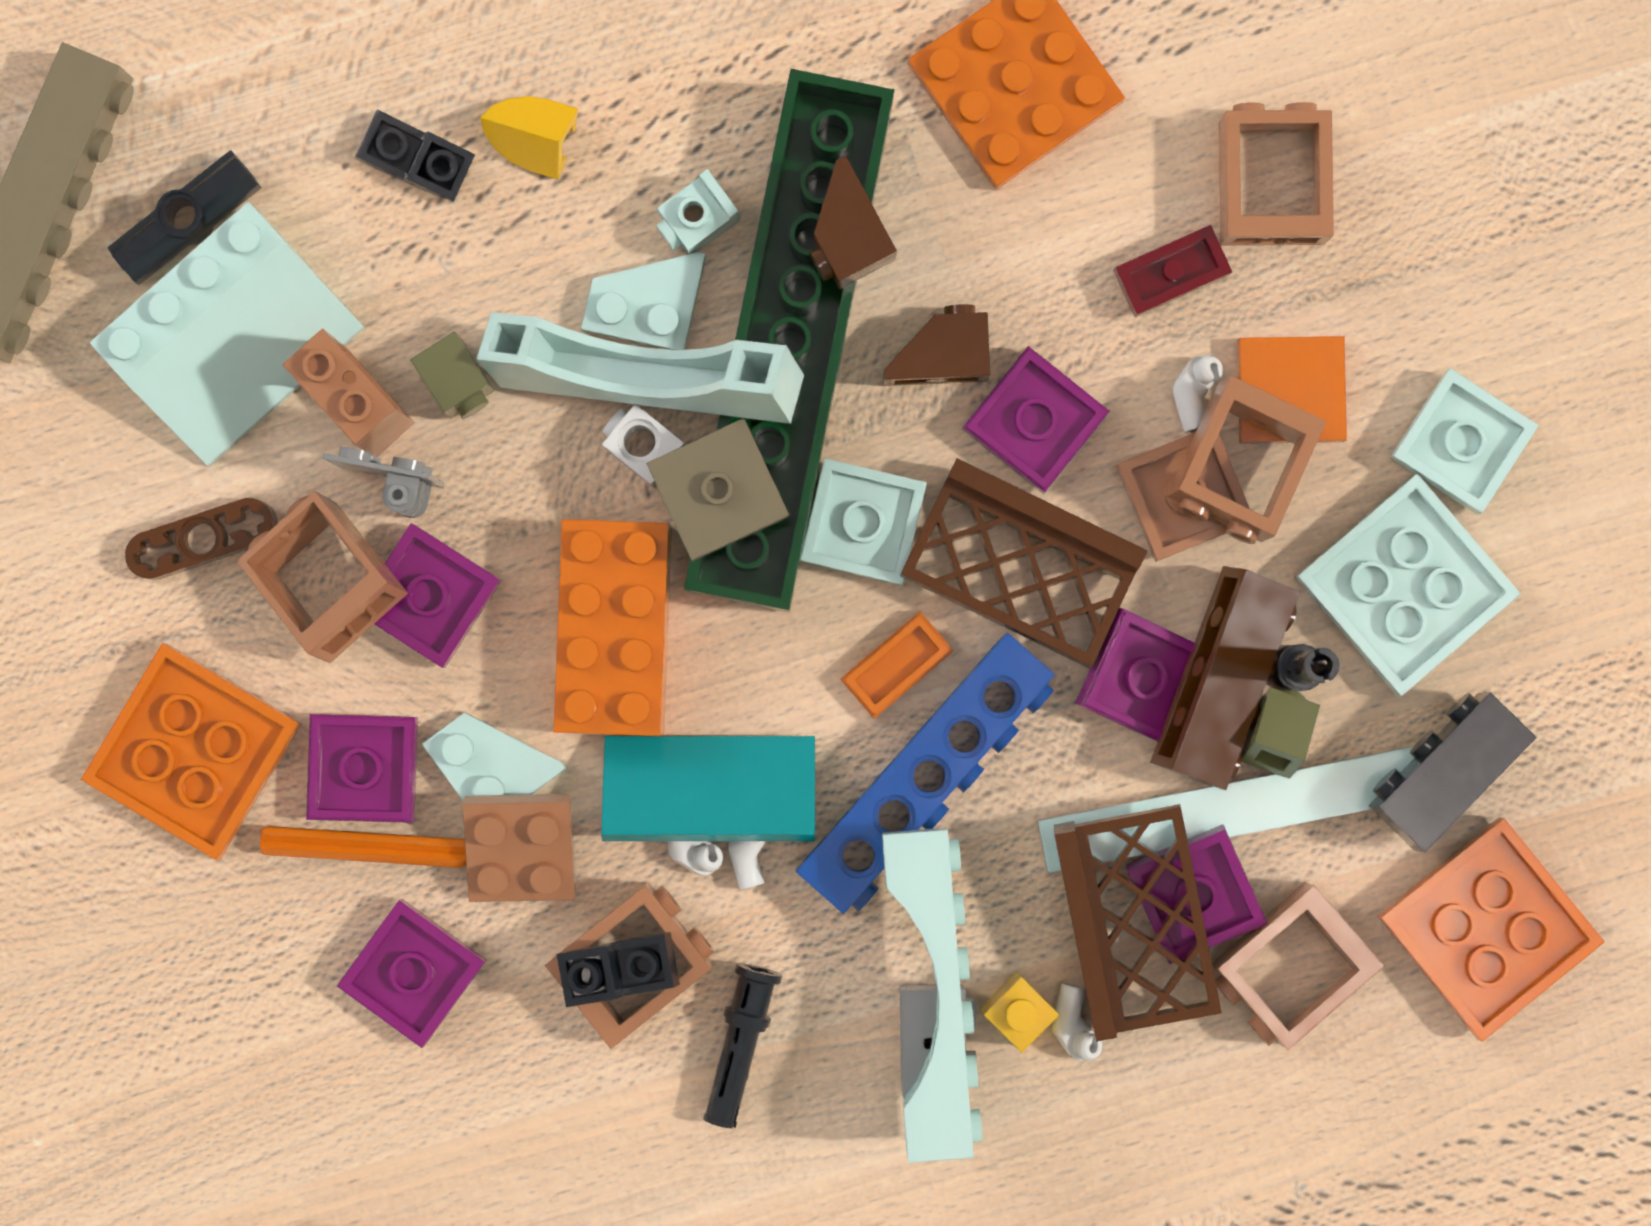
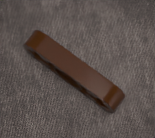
(159, 538)

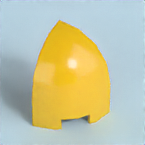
(530, 132)

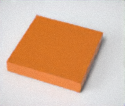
(1301, 372)

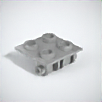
(406, 482)

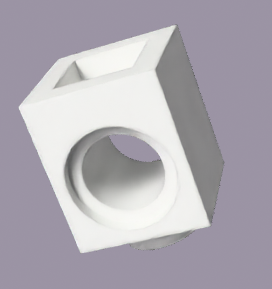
(623, 425)

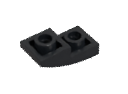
(414, 156)
(618, 969)

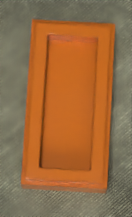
(897, 665)

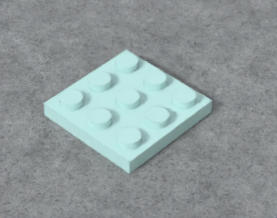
(1407, 585)

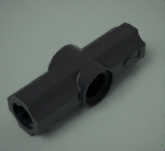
(155, 237)

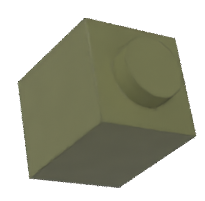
(453, 377)
(1281, 732)

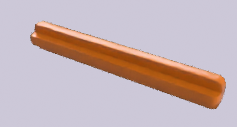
(363, 846)

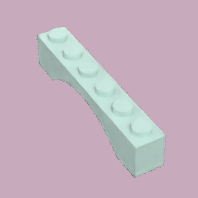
(724, 379)
(938, 1103)

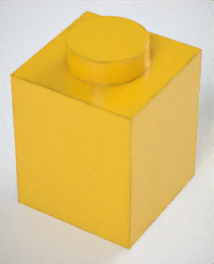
(1019, 1011)

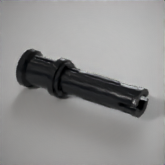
(1310, 663)
(746, 1020)

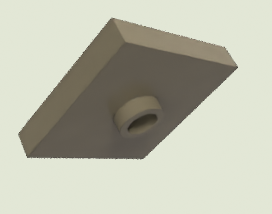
(718, 489)

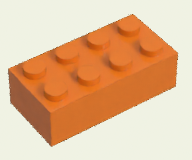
(612, 627)

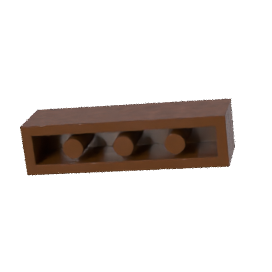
(1225, 677)

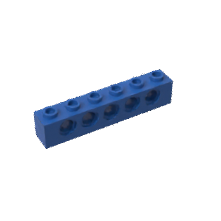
(1004, 663)

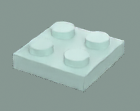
(1464, 441)
(863, 521)

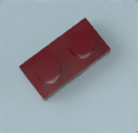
(1172, 271)

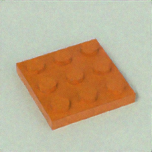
(1015, 83)
(191, 751)
(1491, 929)

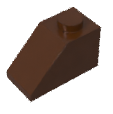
(849, 231)
(945, 351)

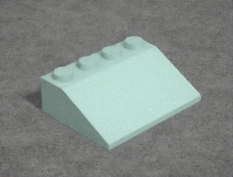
(218, 328)

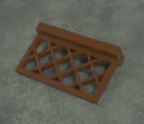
(1043, 522)
(1091, 930)

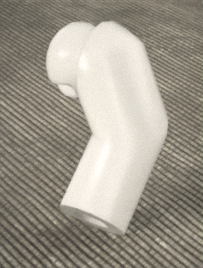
(1192, 387)

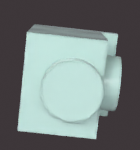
(718, 215)

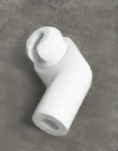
(696, 856)
(745, 862)
(1071, 1028)

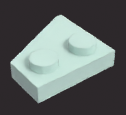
(646, 303)
(488, 761)

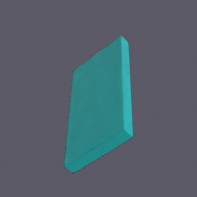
(708, 788)

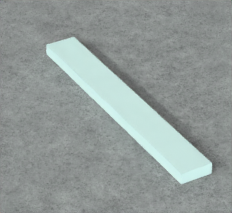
(1244, 807)

